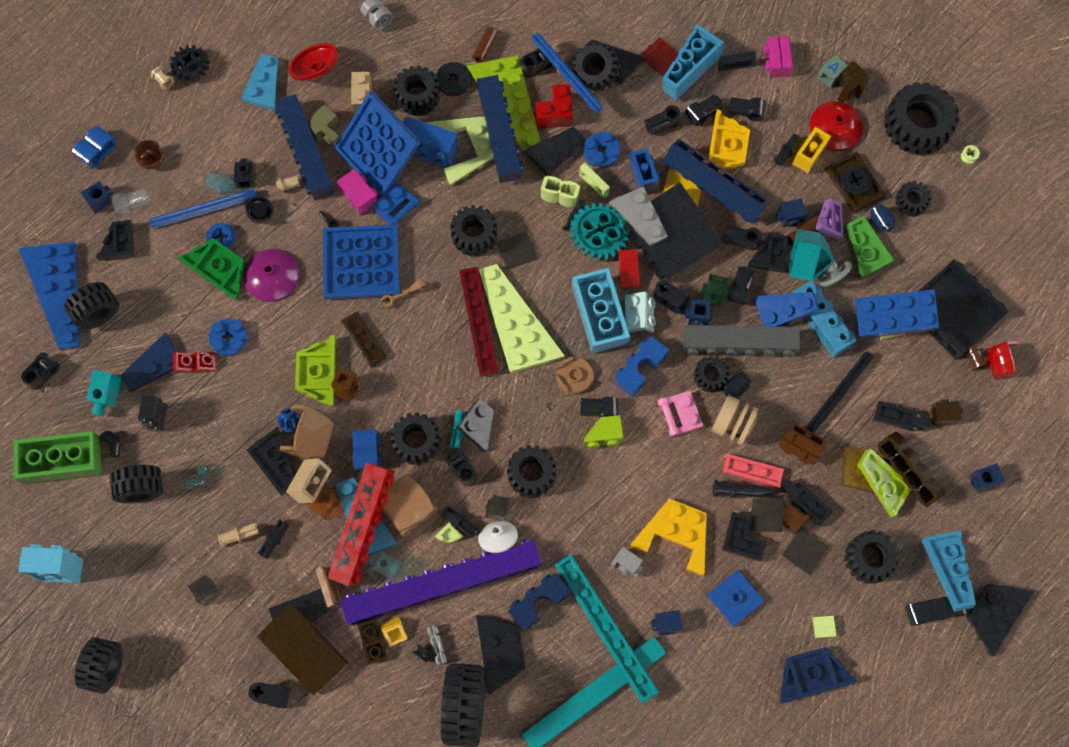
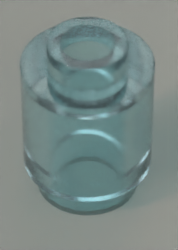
(219, 183)

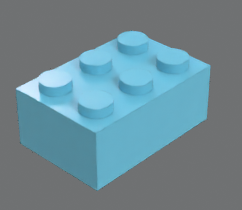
(50, 564)

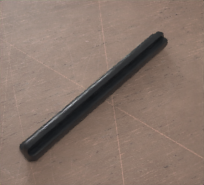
(839, 392)

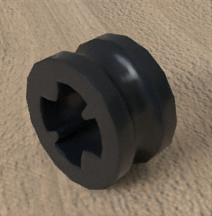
(422, 653)

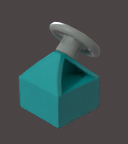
(813, 256)

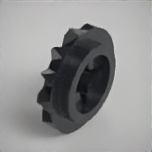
(856, 173)

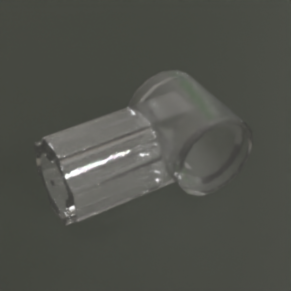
(125, 203)

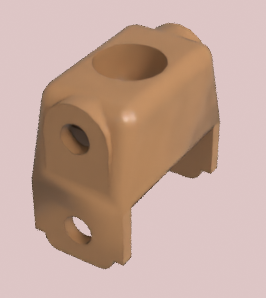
(311, 434)
(408, 505)

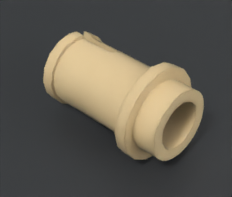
(287, 183)

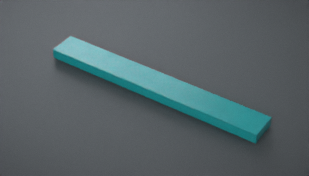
(607, 629)
(588, 697)

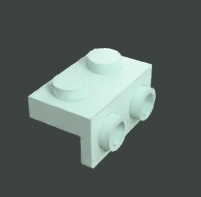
(640, 312)

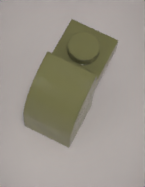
(323, 124)

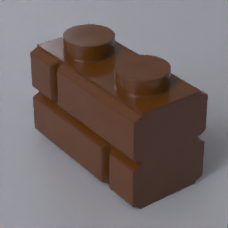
(802, 444)

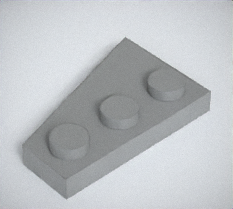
(640, 213)

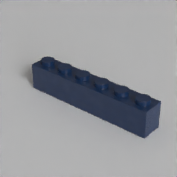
(499, 129)
(305, 147)
(715, 181)

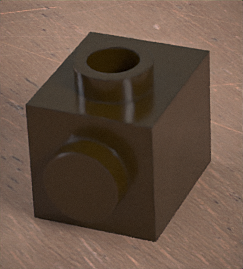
(946, 413)

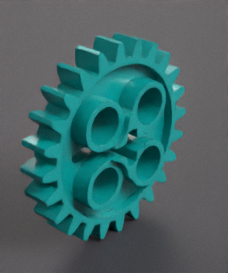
(608, 245)

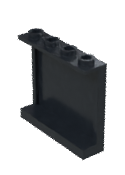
(687, 232)
(963, 309)

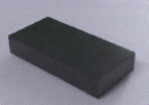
(737, 61)

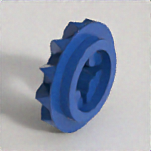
(227, 231)

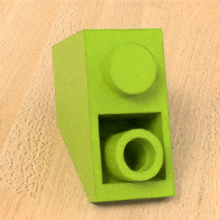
(606, 431)

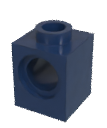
(93, 191)
(992, 472)
(667, 623)

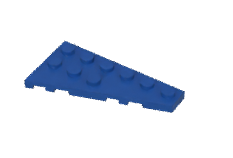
(55, 278)

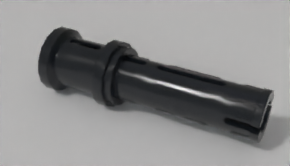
(732, 490)

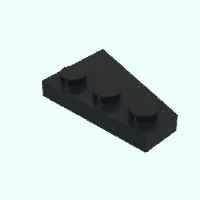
(555, 150)

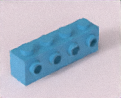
(827, 324)

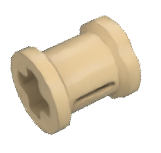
(162, 77)

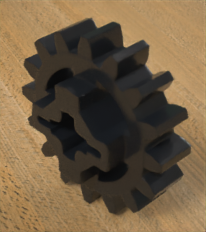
(189, 62)

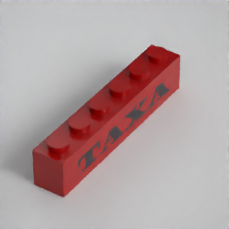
(361, 524)

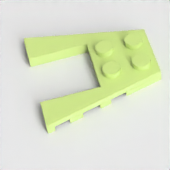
(480, 141)

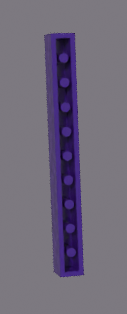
(440, 583)

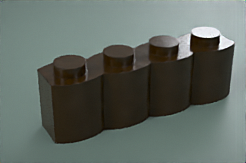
(914, 473)

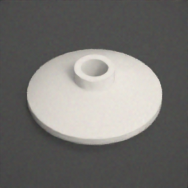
(498, 536)

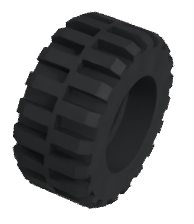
(925, 98)
(462, 705)

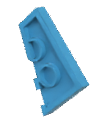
(263, 83)

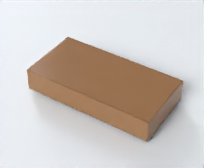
(328, 588)

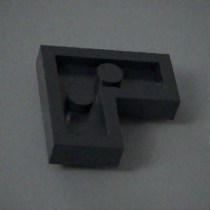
(738, 542)

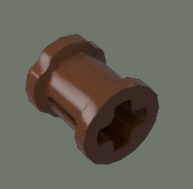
(976, 358)

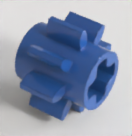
(288, 420)

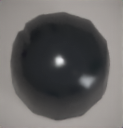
(258, 209)

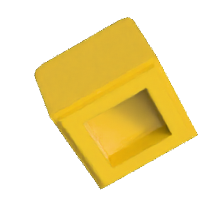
(394, 632)

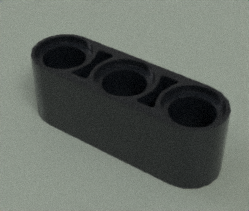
(931, 611)

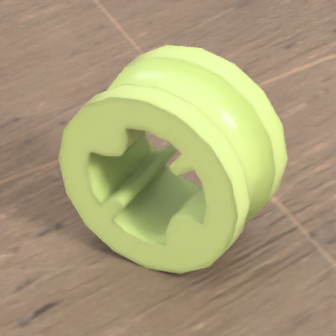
(970, 149)

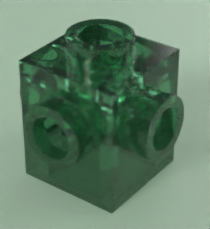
(715, 290)

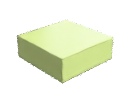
(824, 627)

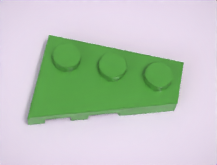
(867, 248)

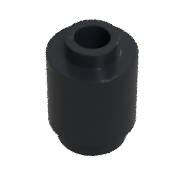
(737, 385)

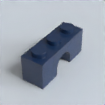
(550, 589)

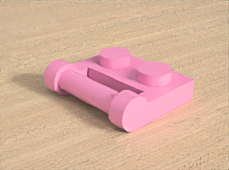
(686, 412)

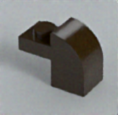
(854, 82)

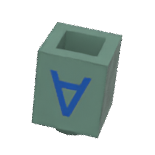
(831, 71)

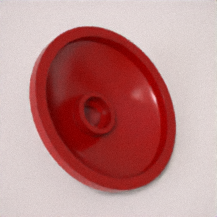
(313, 62)
(844, 133)

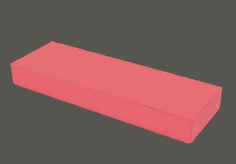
(753, 471)

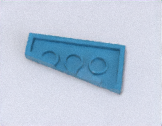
(383, 538)
(952, 570)

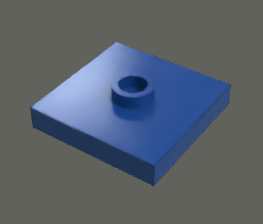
(735, 598)

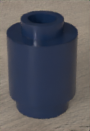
(882, 218)

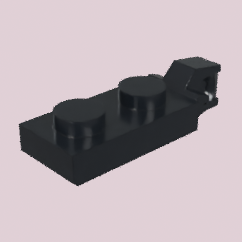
(899, 417)
(807, 502)

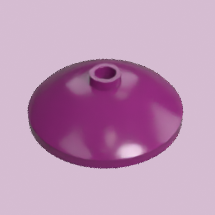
(275, 284)

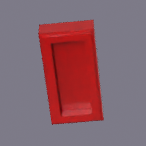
(628, 268)

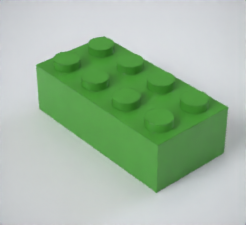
(57, 457)

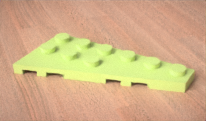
(519, 331)

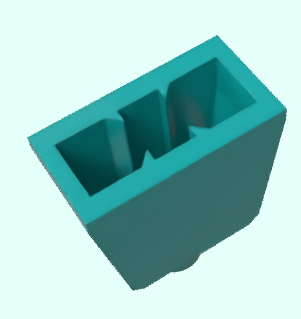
(103, 391)

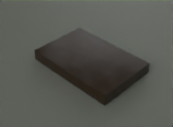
(858, 201)

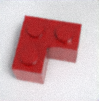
(555, 112)

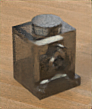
(497, 508)

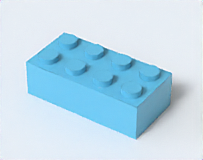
(600, 310)

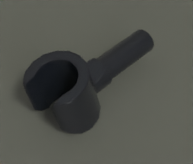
(328, 220)

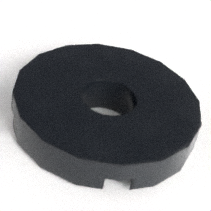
(457, 70)

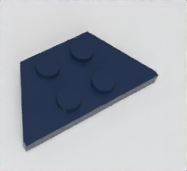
(812, 674)

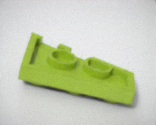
(884, 481)

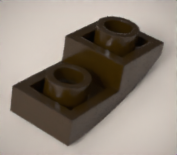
(372, 641)

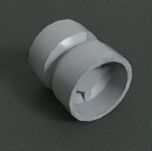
(376, 13)

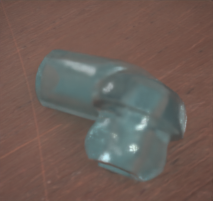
(201, 478)

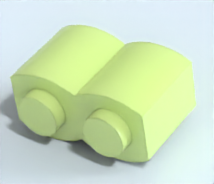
(564, 192)

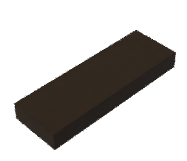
(363, 339)

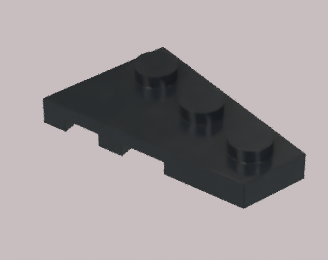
(627, 61)
(272, 461)
(310, 605)

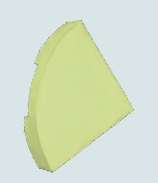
(449, 534)

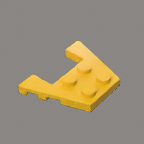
(679, 525)

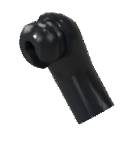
(112, 440)

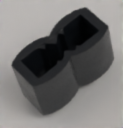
(152, 412)

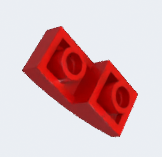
(194, 362)

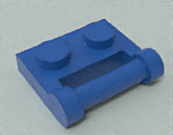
(392, 201)

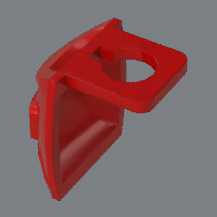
(1001, 359)

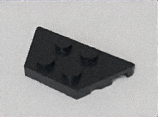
(996, 614)
(500, 652)

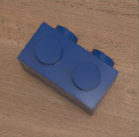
(643, 170)

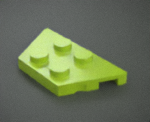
(317, 371)

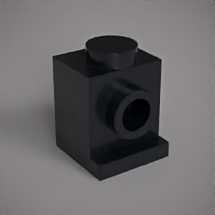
(244, 174)

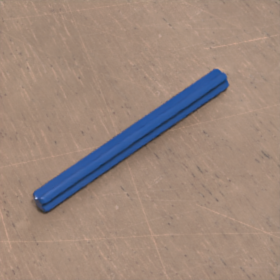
(567, 73)
(202, 208)

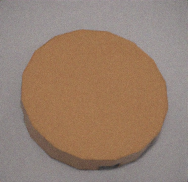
(574, 375)

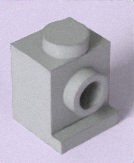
(627, 563)

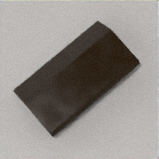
(302, 649)

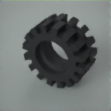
(909, 207)
(711, 363)

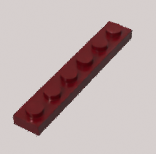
(478, 322)

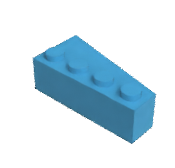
(693, 60)

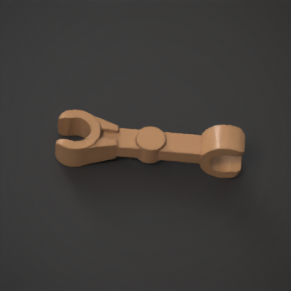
(418, 286)

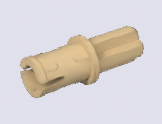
(238, 534)

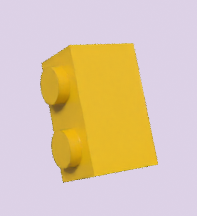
(811, 150)

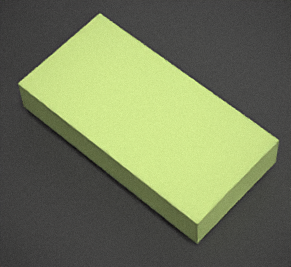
(594, 180)

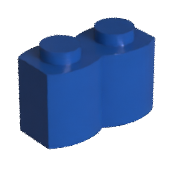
(94, 147)
(366, 448)

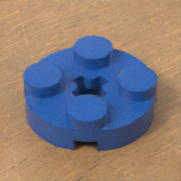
(601, 159)
(224, 327)

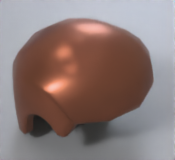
(148, 154)

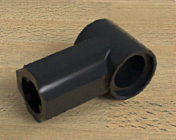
(751, 108)
(701, 111)
(662, 121)
(740, 237)
(740, 288)
(599, 407)

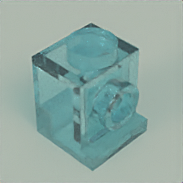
(390, 570)

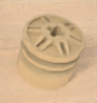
(735, 420)

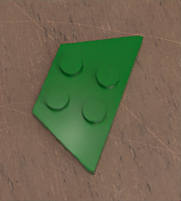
(217, 266)

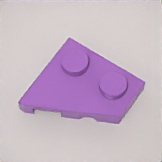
(830, 219)

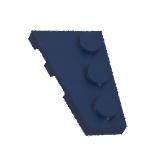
(151, 365)

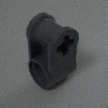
(537, 60)
(672, 297)
(40, 370)
(459, 464)
(273, 695)

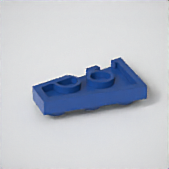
(785, 308)

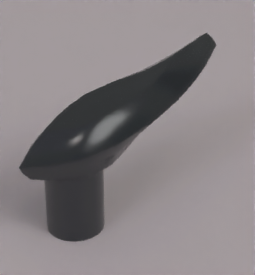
(581, 204)

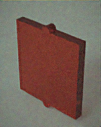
(659, 56)

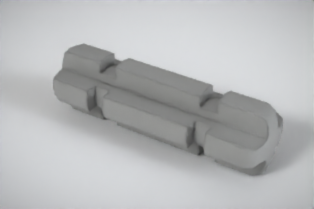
(436, 645)

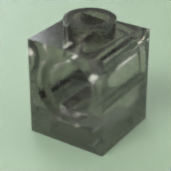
(204, 590)

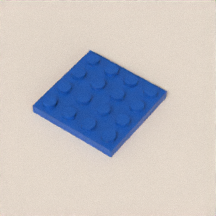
(377, 144)
(360, 261)

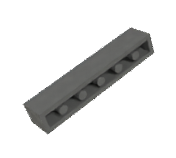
(741, 340)

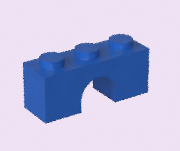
(650, 353)

